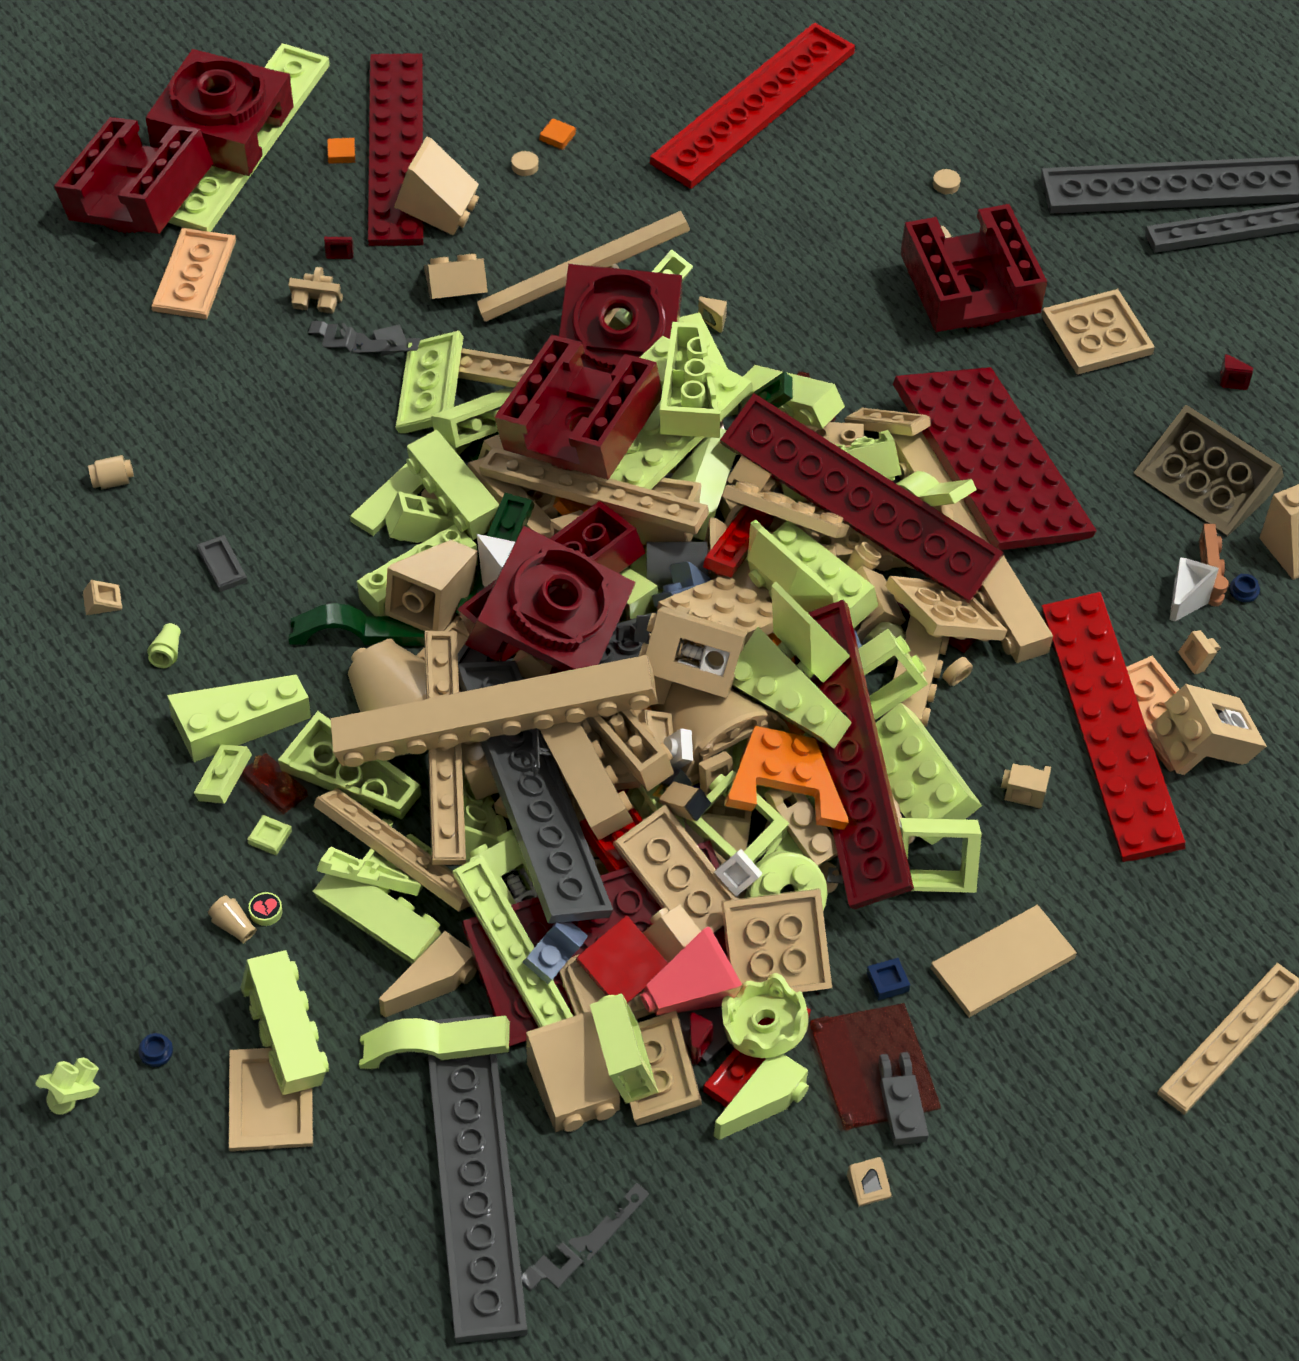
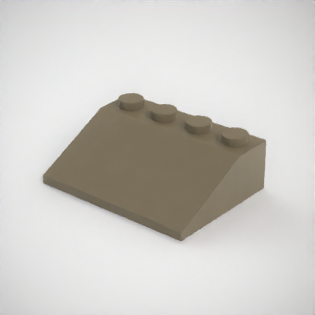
(1209, 471)

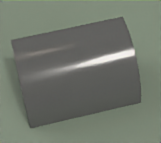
(662, 554)

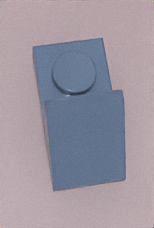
(684, 577)
(555, 950)

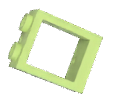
(905, 685)
(721, 846)
(946, 880)
(623, 1048)

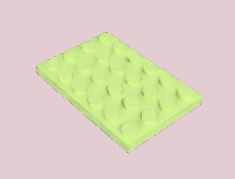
(656, 454)

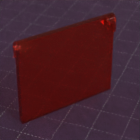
(850, 1056)

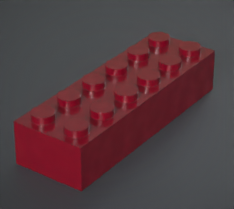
(596, 533)

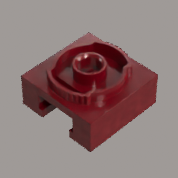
(228, 105)
(131, 184)
(993, 260)
(594, 291)
(578, 413)
(526, 617)

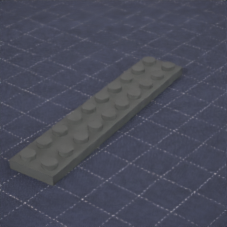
(1171, 184)
(540, 813)
(477, 1197)

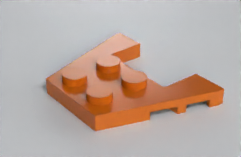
(787, 764)

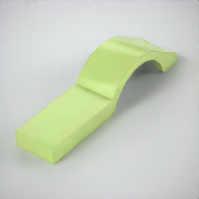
(935, 493)
(441, 1040)

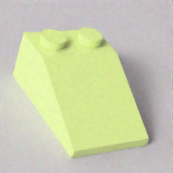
(804, 637)

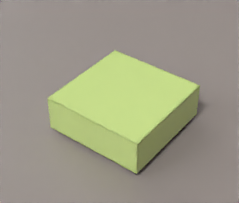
(269, 835)

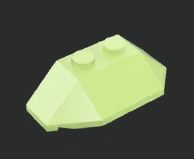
(773, 562)

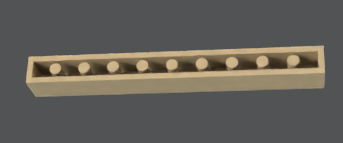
(1002, 590)
(493, 711)

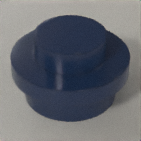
(1244, 588)
(155, 1050)

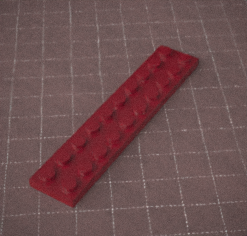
(393, 144)
(862, 497)
(872, 842)

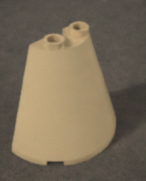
(386, 676)
(715, 720)

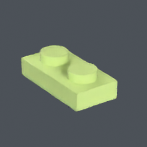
(222, 773)

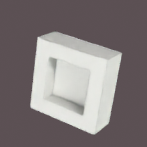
(680, 747)
(738, 872)

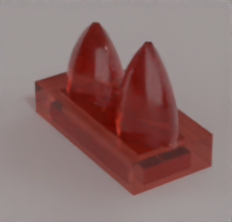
(273, 783)

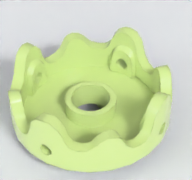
(787, 868)
(765, 1000)

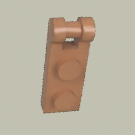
(1210, 548)

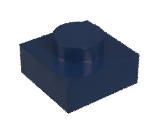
(888, 978)

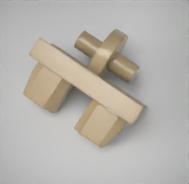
(315, 287)

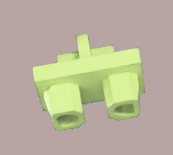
(69, 1084)

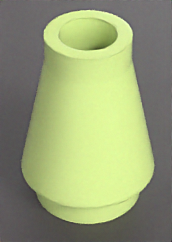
(164, 648)

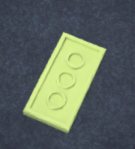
(429, 381)

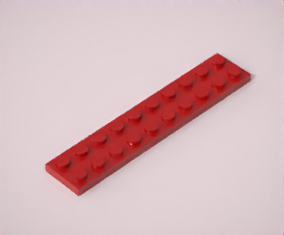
(751, 105)
(1113, 728)

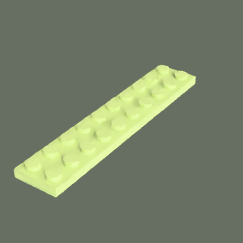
(219, 186)

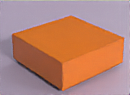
(557, 134)
(341, 150)

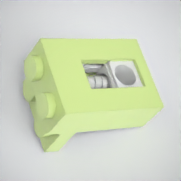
(503, 859)

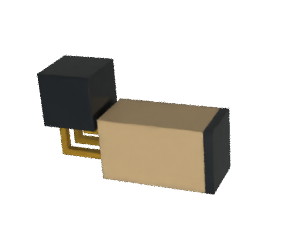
(681, 797)

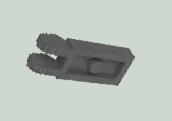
(902, 1102)

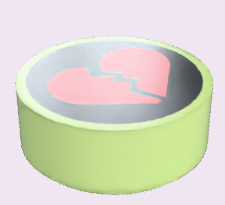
(265, 909)

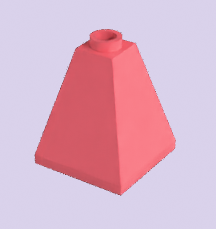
(693, 978)

